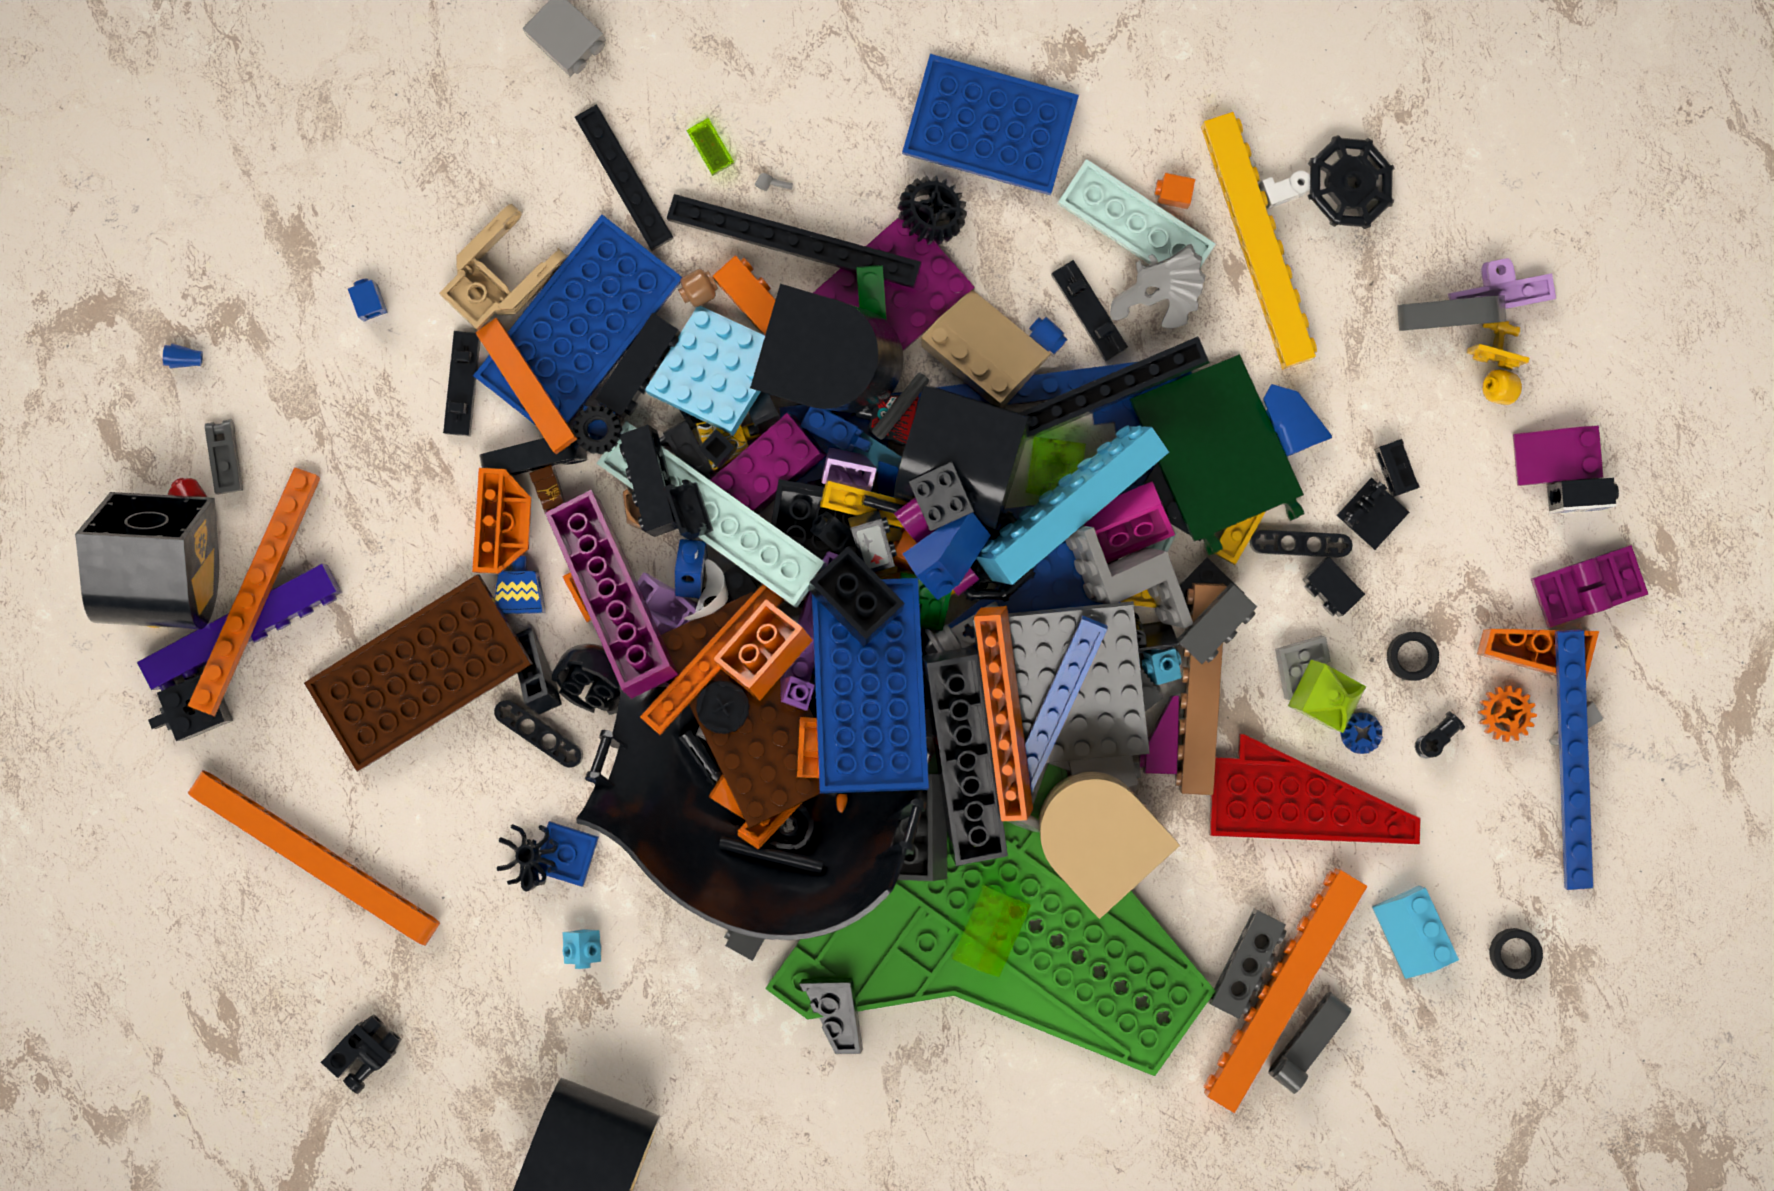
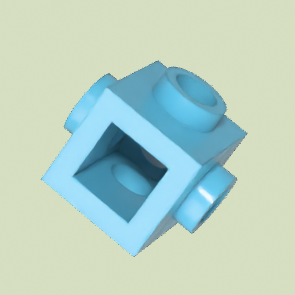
(1162, 665)
(581, 948)

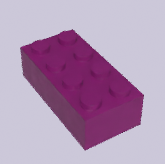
(780, 453)

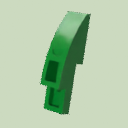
(871, 289)

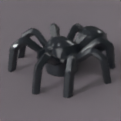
(528, 856)

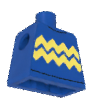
(519, 590)

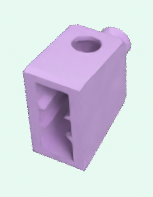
(847, 468)

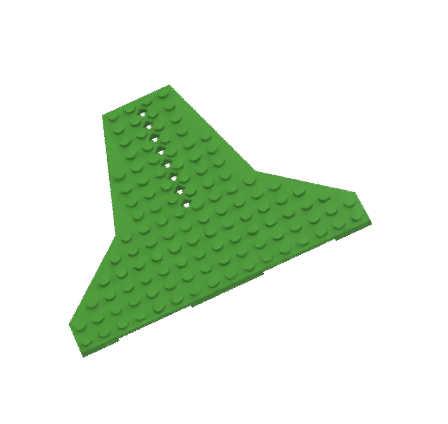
(907, 944)

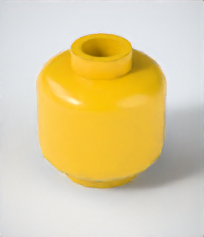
(1502, 387)

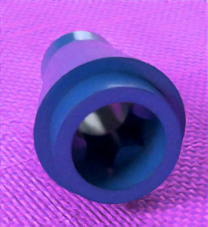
(179, 356)

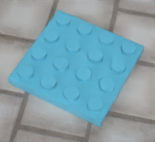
(710, 370)

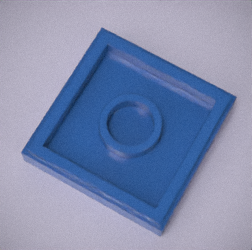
(572, 855)

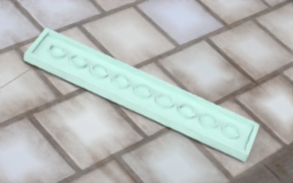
(738, 531)

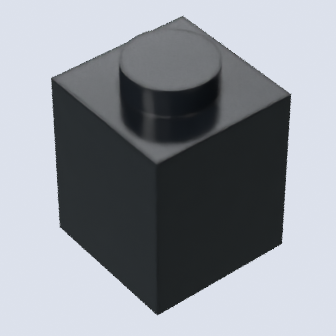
(717, 449)

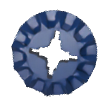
(1362, 745)

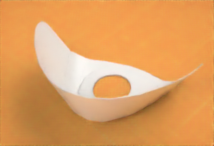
(716, 587)

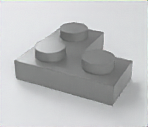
(1295, 658)

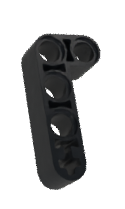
(531, 457)

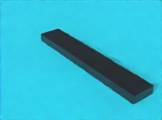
(624, 177)

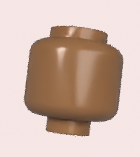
(698, 288)

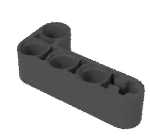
(1452, 313)
(1309, 1042)

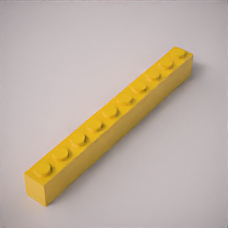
(1258, 240)

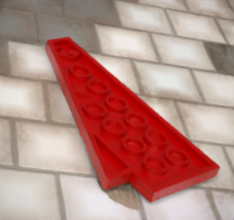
(1285, 798)

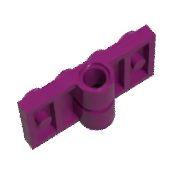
(1589, 586)

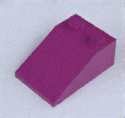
(1558, 455)

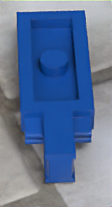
(835, 430)

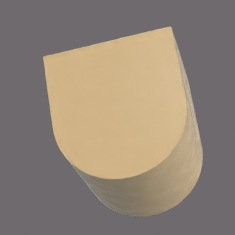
(1101, 838)

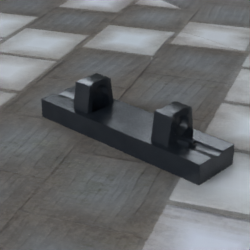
(1089, 310)
(461, 384)

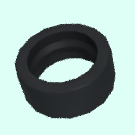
(1427, 642)
(1536, 953)

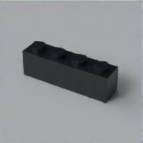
(638, 366)
(648, 476)

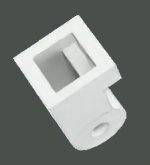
(1285, 190)

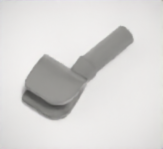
(764, 181)

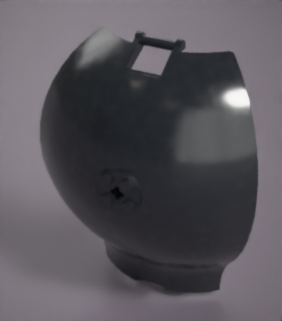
(673, 830)

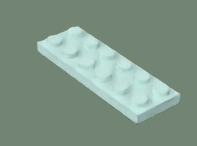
(1129, 216)

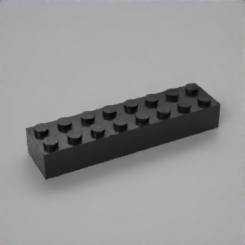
(964, 755)

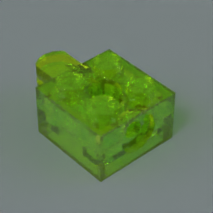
(1050, 462)

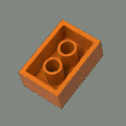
(763, 649)

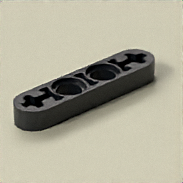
(1301, 543)
(537, 735)

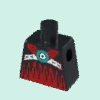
(901, 430)

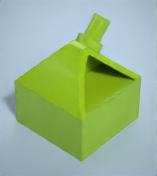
(1327, 696)

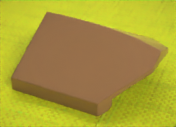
(631, 510)

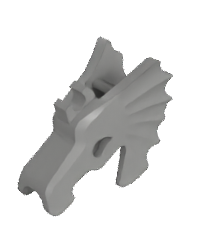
(1176, 279)

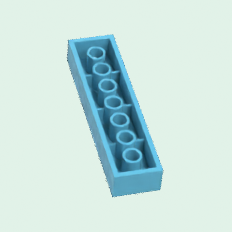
(1071, 503)

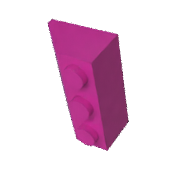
(1131, 522)

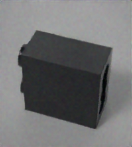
(1582, 495)

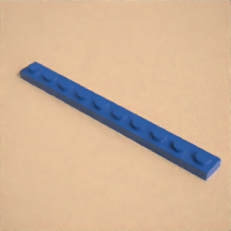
(1574, 759)

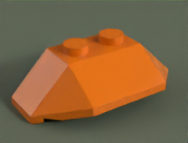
(500, 521)

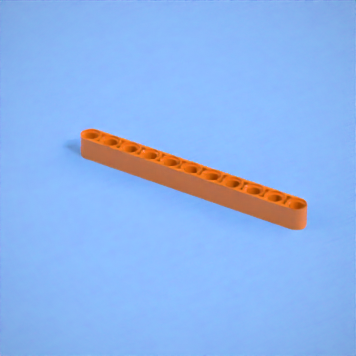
(314, 857)

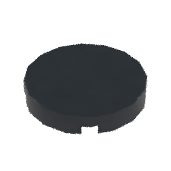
(722, 707)

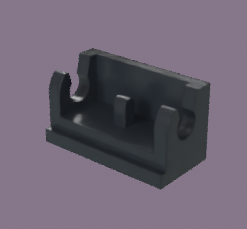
(1396, 468)
(689, 509)

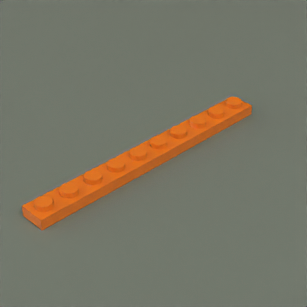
(254, 592)

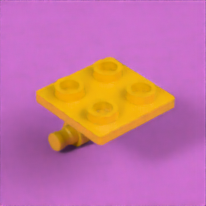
(1496, 353)

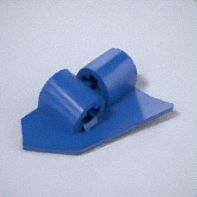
(1293, 420)

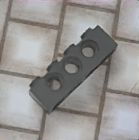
(1245, 948)

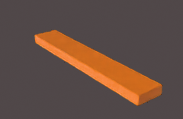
(526, 386)

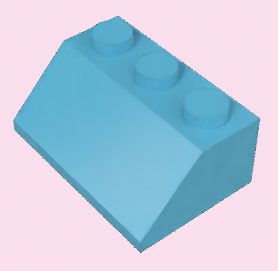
(1415, 932)

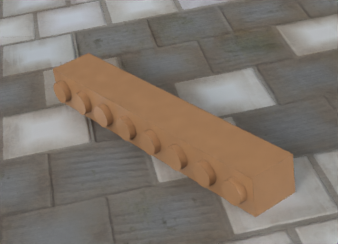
(1199, 706)

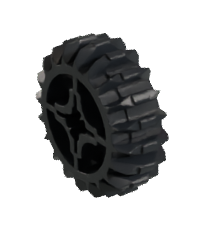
(921, 217)

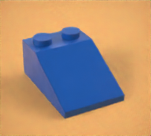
(947, 554)

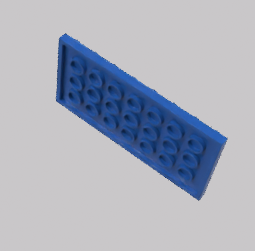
(585, 317)
(871, 701)

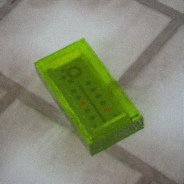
(710, 146)

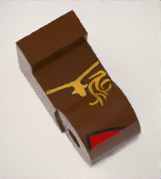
(547, 487)

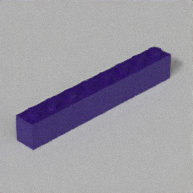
(283, 604)

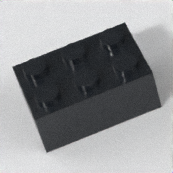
(856, 596)

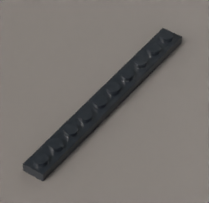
(791, 240)

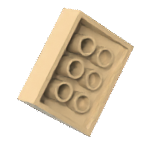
(984, 349)

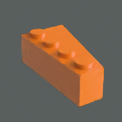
(1529, 648)

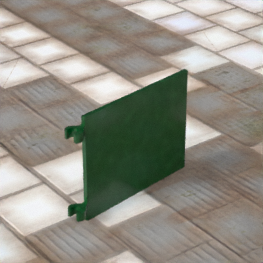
(1220, 448)

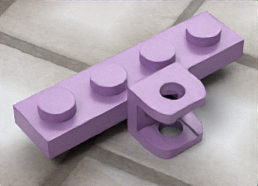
(1516, 292)

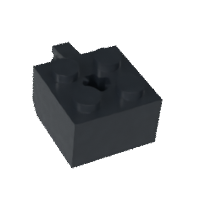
(181, 718)

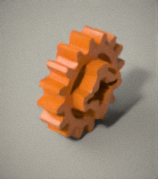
(1502, 704)

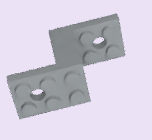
(1129, 576)

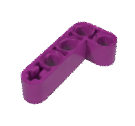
(914, 522)

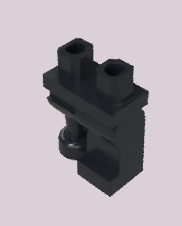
(366, 1046)

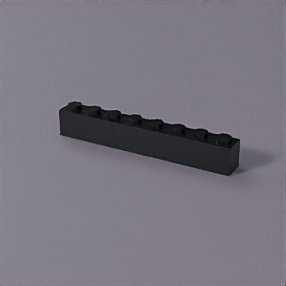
(1116, 386)

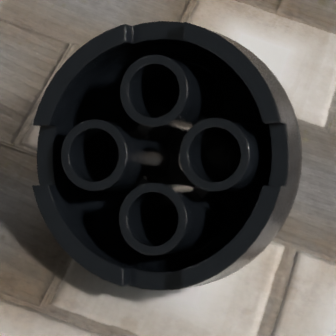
(583, 666)

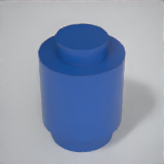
(1047, 335)

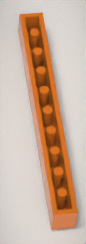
(1284, 990)

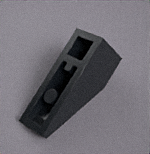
(536, 680)

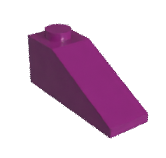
(1163, 742)

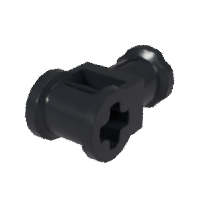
(1439, 736)

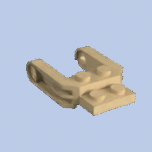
(479, 292)

